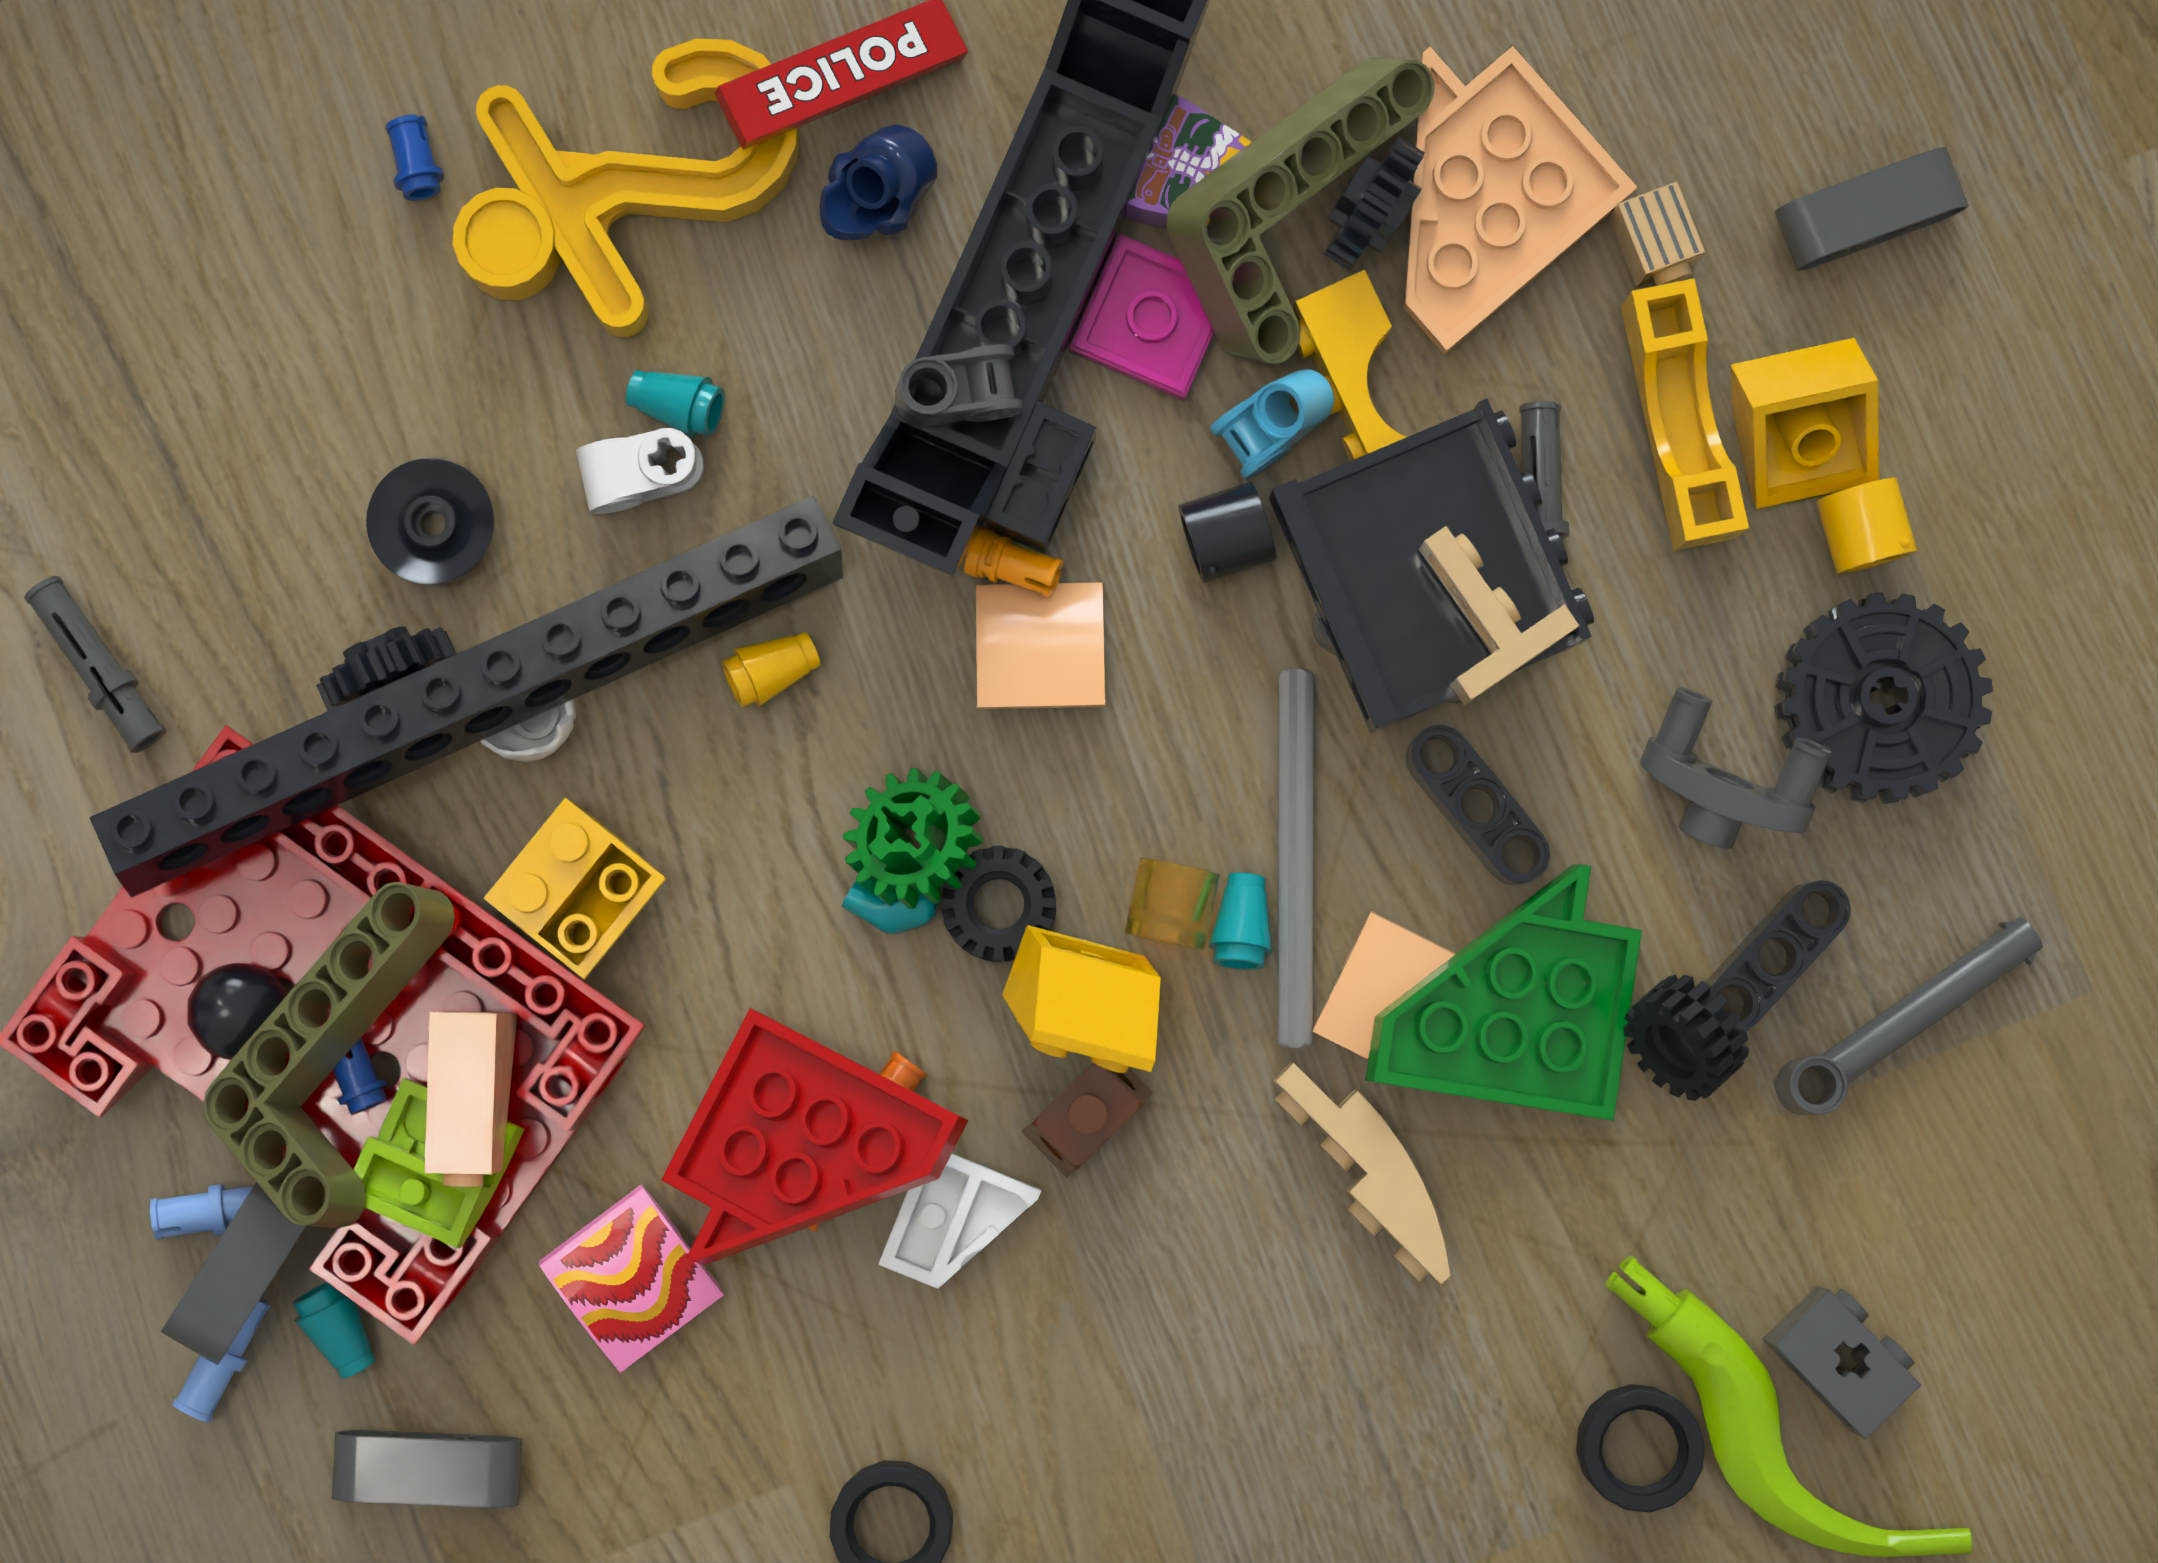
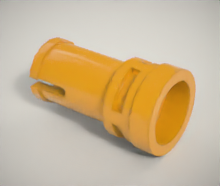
(1000, 559)

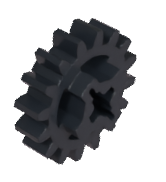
(1374, 203)
(382, 662)

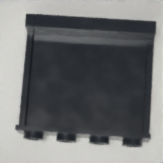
(1376, 593)

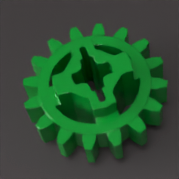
(884, 853)

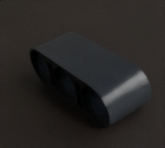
(1507, 819)
(1797, 937)

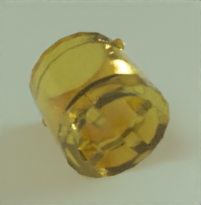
(1172, 903)

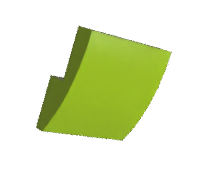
(397, 1181)

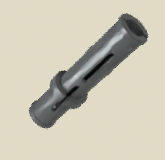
(1543, 459)
(109, 684)

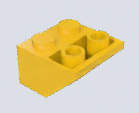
(575, 887)
(1085, 1000)

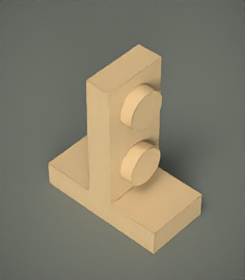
(1490, 615)

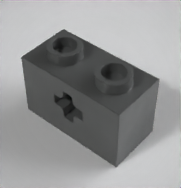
(1807, 1346)

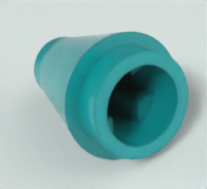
(678, 400)
(1242, 924)
(335, 1328)

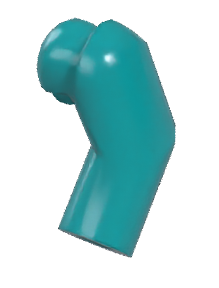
(888, 918)

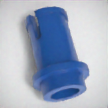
(414, 159)
(359, 1080)

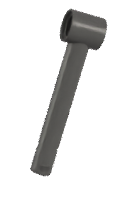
(1908, 1018)

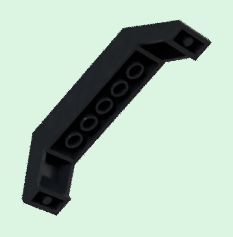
(1028, 267)

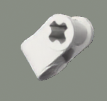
(627, 473)

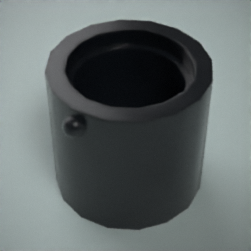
(1227, 532)

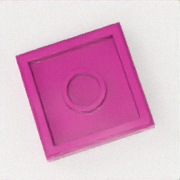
(1145, 320)

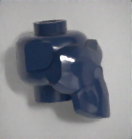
(877, 184)

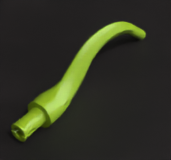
(1745, 1425)

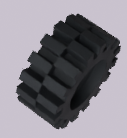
(992, 864)
(1686, 1037)

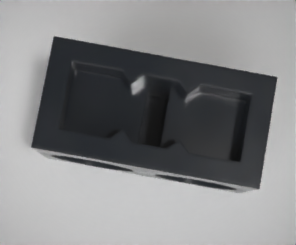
(1041, 477)

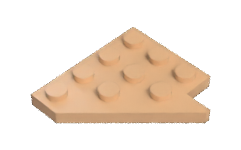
(1501, 194)

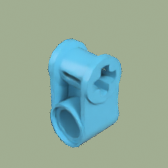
(1267, 426)

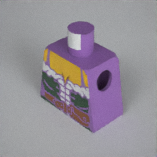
(1182, 154)

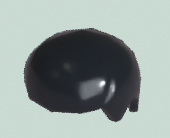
(231, 1006)

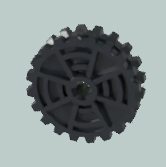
(1910, 657)

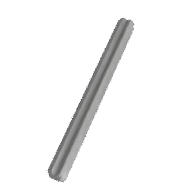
(1295, 858)

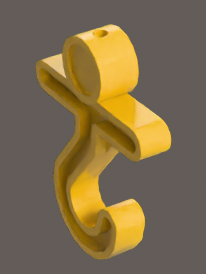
(568, 200)

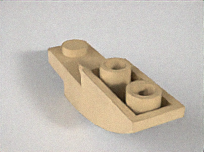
(1388, 1188)

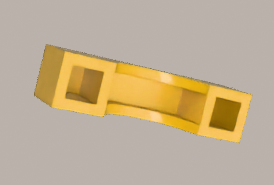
(1342, 332)
(1670, 370)

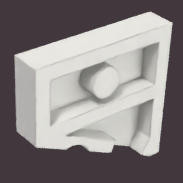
(953, 1220)

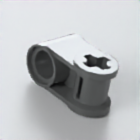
(963, 386)

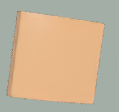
(1040, 647)
(1375, 974)

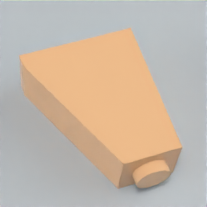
(468, 1094)

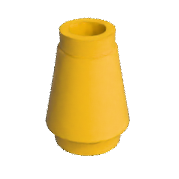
(769, 667)

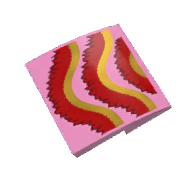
(630, 1278)

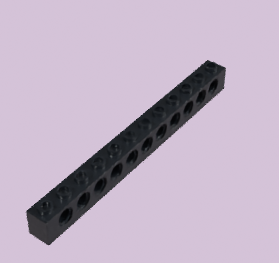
(467, 697)

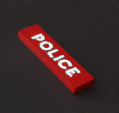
(840, 72)

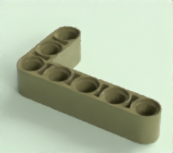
(1333, 135)
(315, 1049)

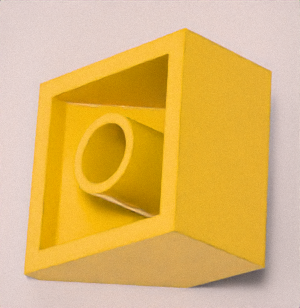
(1806, 422)

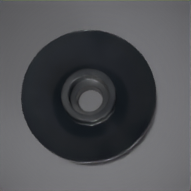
(405, 502)

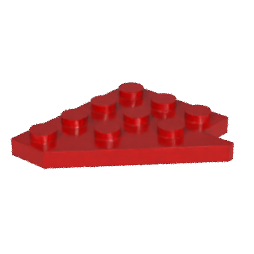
(800, 1140)

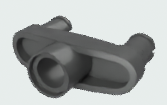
(1723, 800)

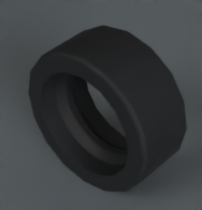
(1689, 1453)
(891, 1474)

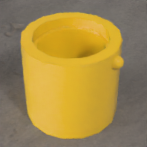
(1866, 525)

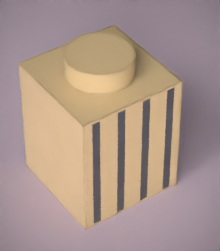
(1657, 236)

